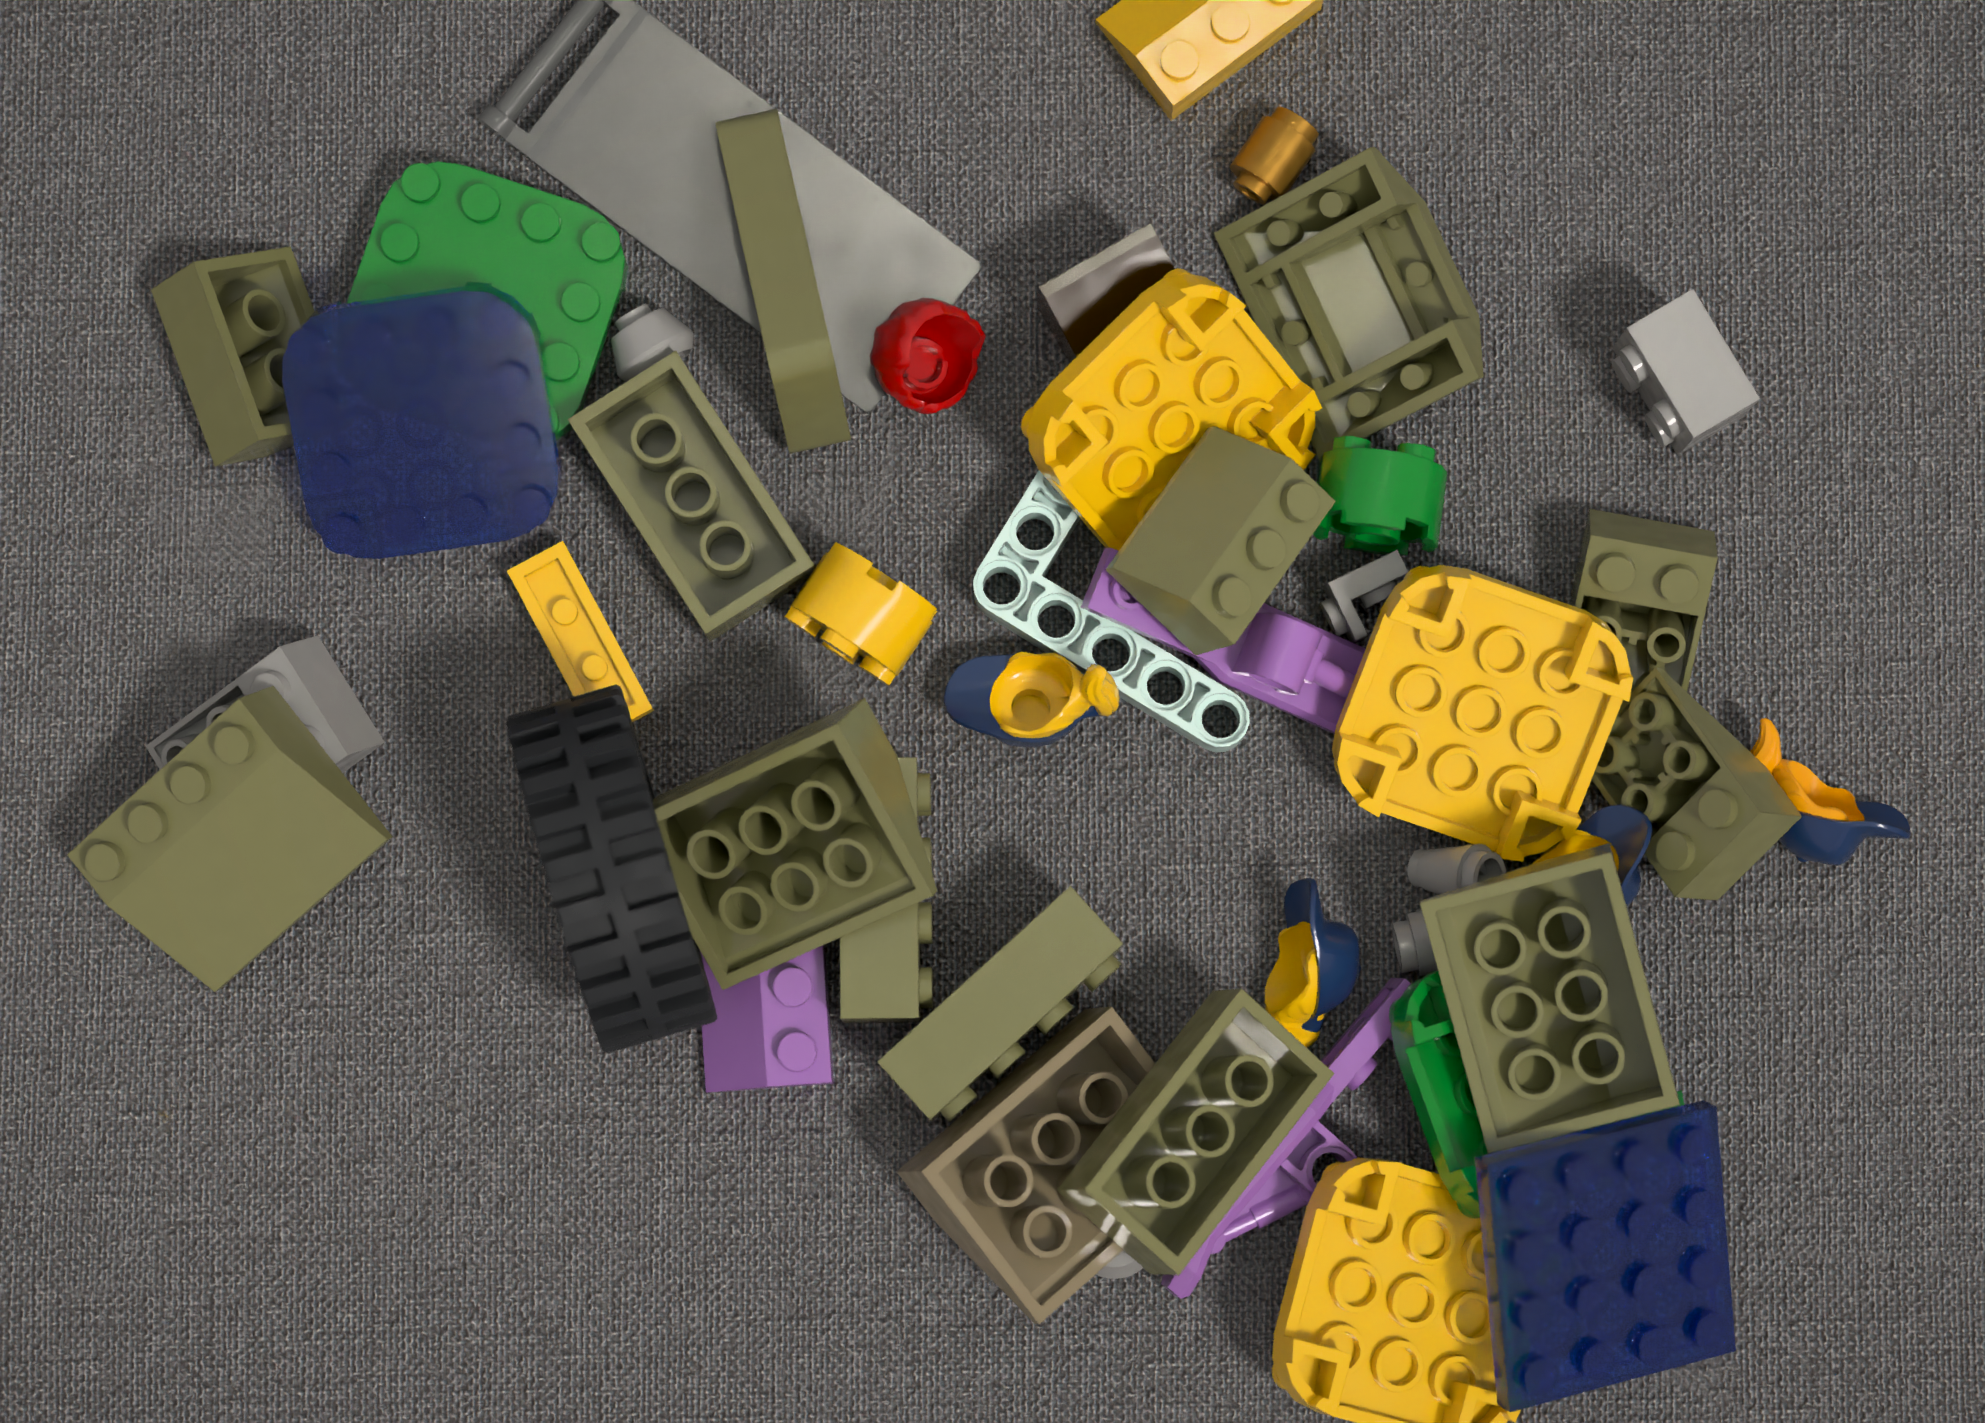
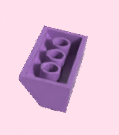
(771, 1028)

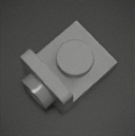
(1370, 584)

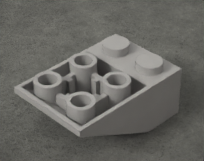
(310, 686)

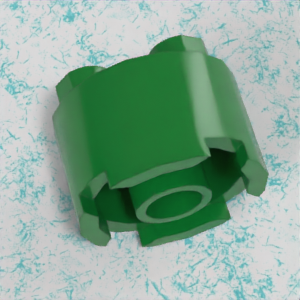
(1382, 496)

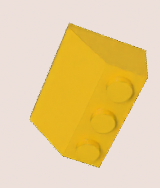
(1195, 45)

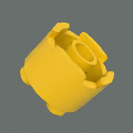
(861, 613)

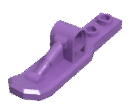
(1272, 661)
(1287, 1177)

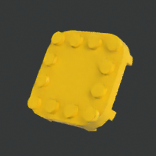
(1147, 393)
(1480, 710)
(1387, 1302)

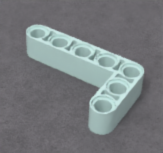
(1145, 658)

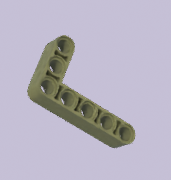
(783, 281)

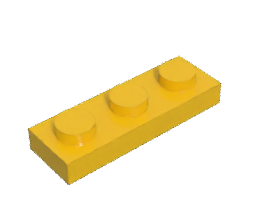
(575, 627)

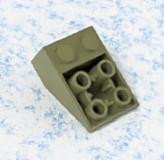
(1648, 587)
(1697, 784)

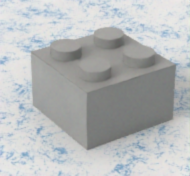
(1683, 373)

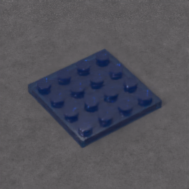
(1605, 1255)

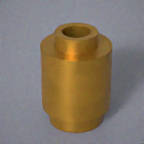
(1274, 155)

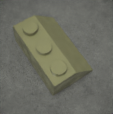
(229, 337)
(1219, 539)

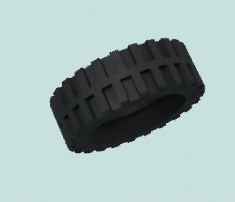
(609, 869)

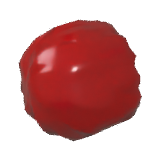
(927, 354)

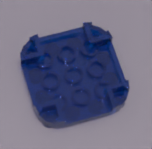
(421, 422)

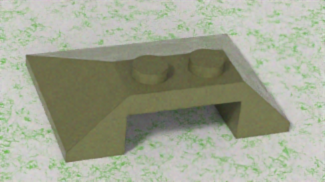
(1357, 296)

